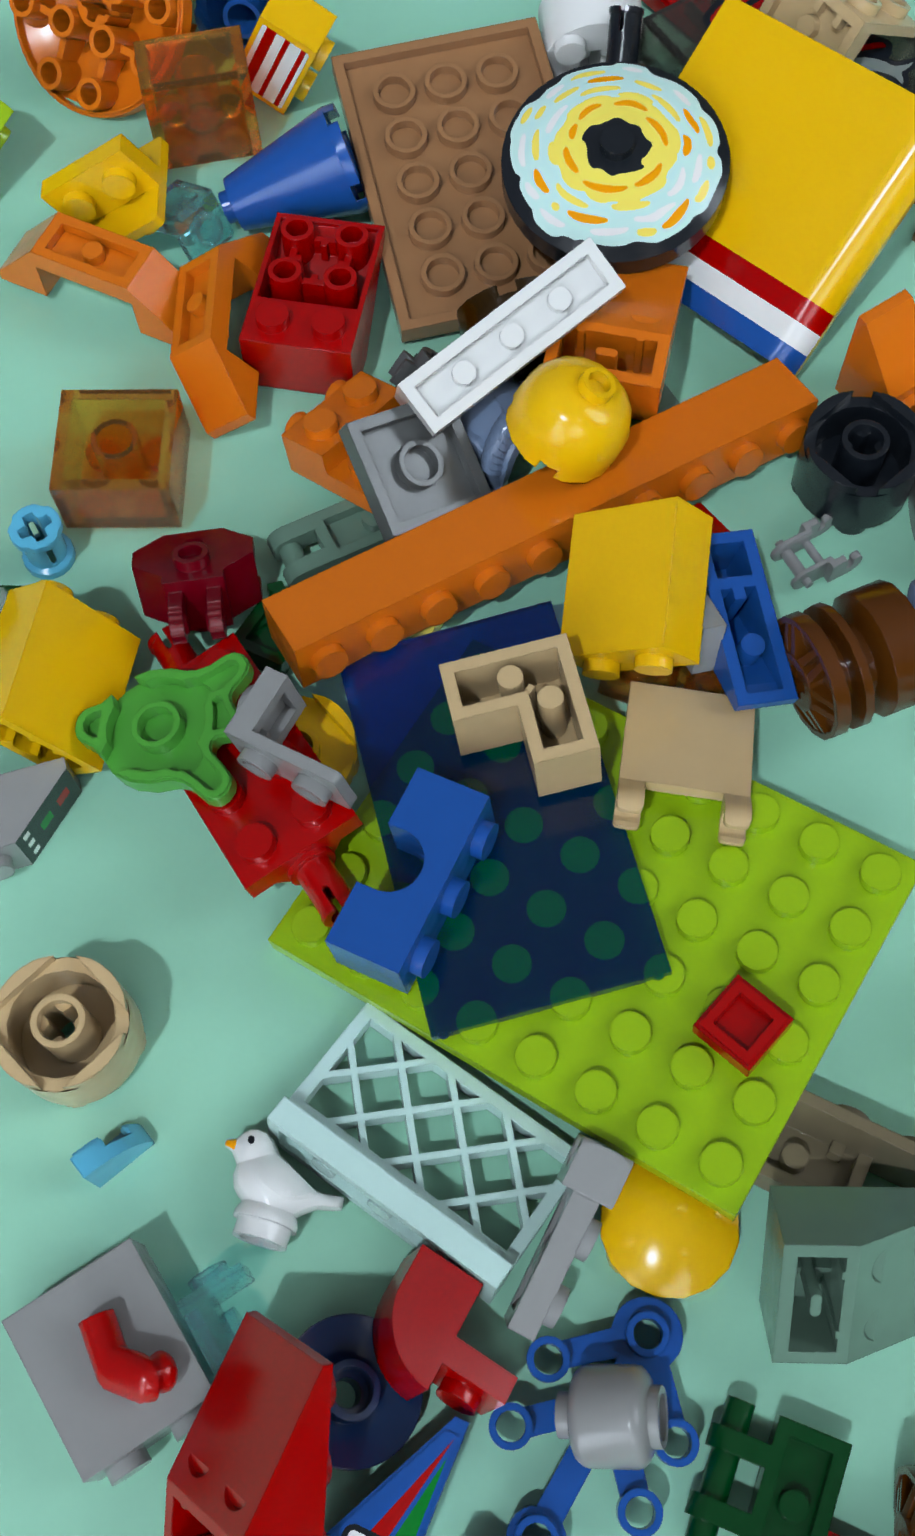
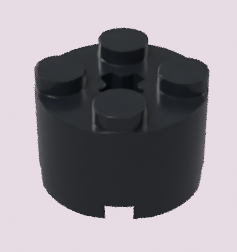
(856, 460)

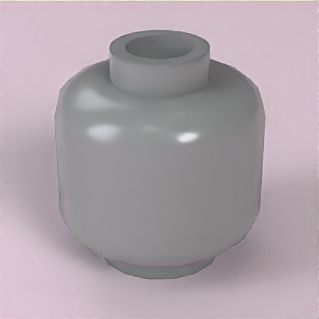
(613, 1416)

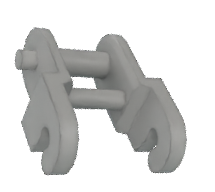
(827, 568)

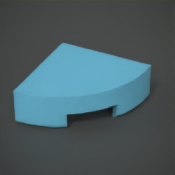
(102, 1162)

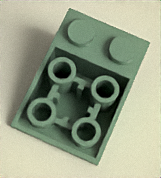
(837, 1272)

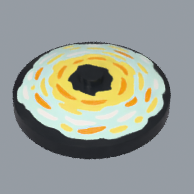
(616, 160)

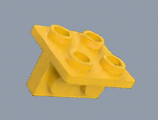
(114, 187)

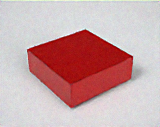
(742, 1025)

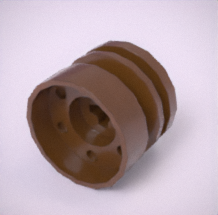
(852, 658)

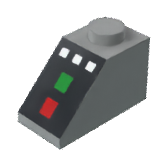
(31, 810)

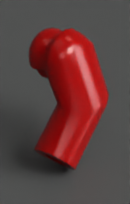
(125, 1369)

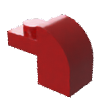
(419, 1340)

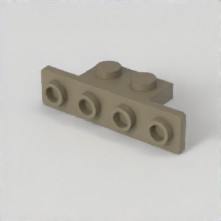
(836, 1148)

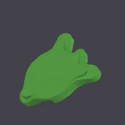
(170, 729)

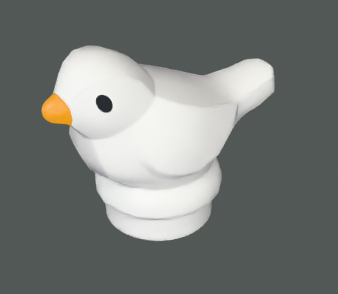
(270, 1193)

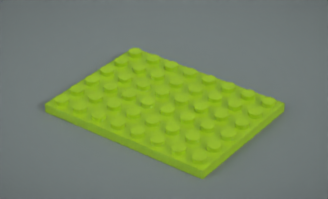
(786, 911)

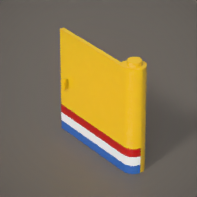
(810, 187)

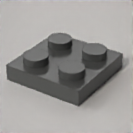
(408, 471)

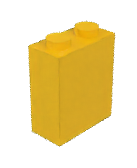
(637, 588)
(54, 667)

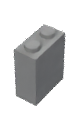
(101, 1429)

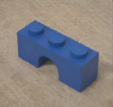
(396, 931)

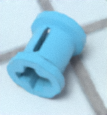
(35, 547)

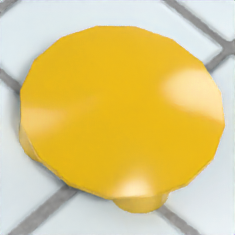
(666, 1238)

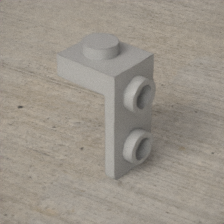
(260, 727)

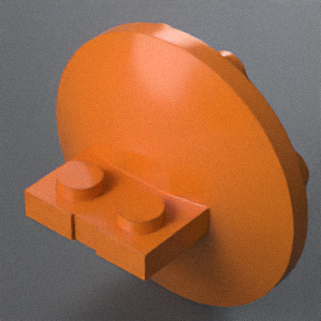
(88, 48)

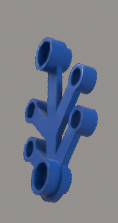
(540, 1417)

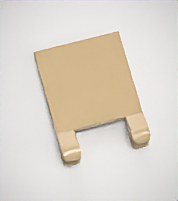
(686, 747)

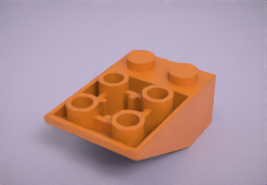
(633, 335)

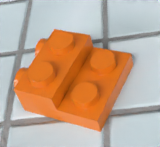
(314, 439)

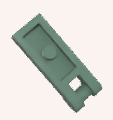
(340, 532)

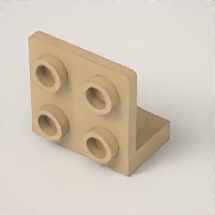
(843, 23)

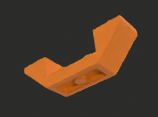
(99, 261)
(215, 379)

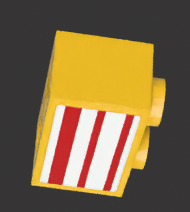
(283, 48)

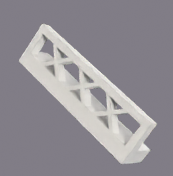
(510, 337)

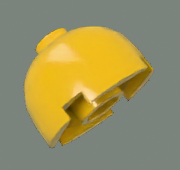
(570, 418)

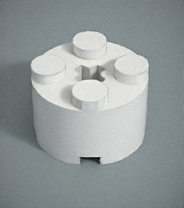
(576, 31)

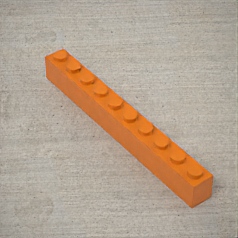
(529, 525)

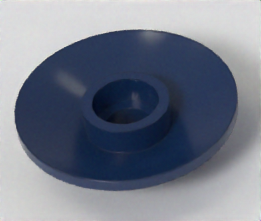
(379, 1417)

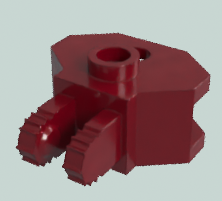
(197, 580)

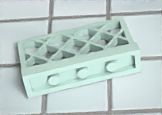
(389, 1194)

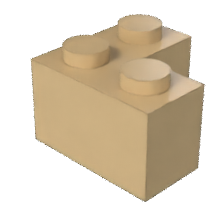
(529, 697)

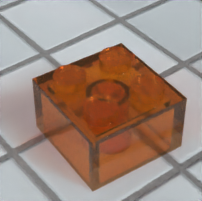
(199, 95)
(120, 458)

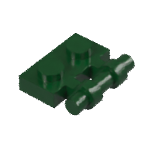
(795, 1480)

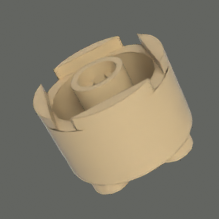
(95, 1056)

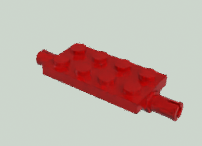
(267, 826)

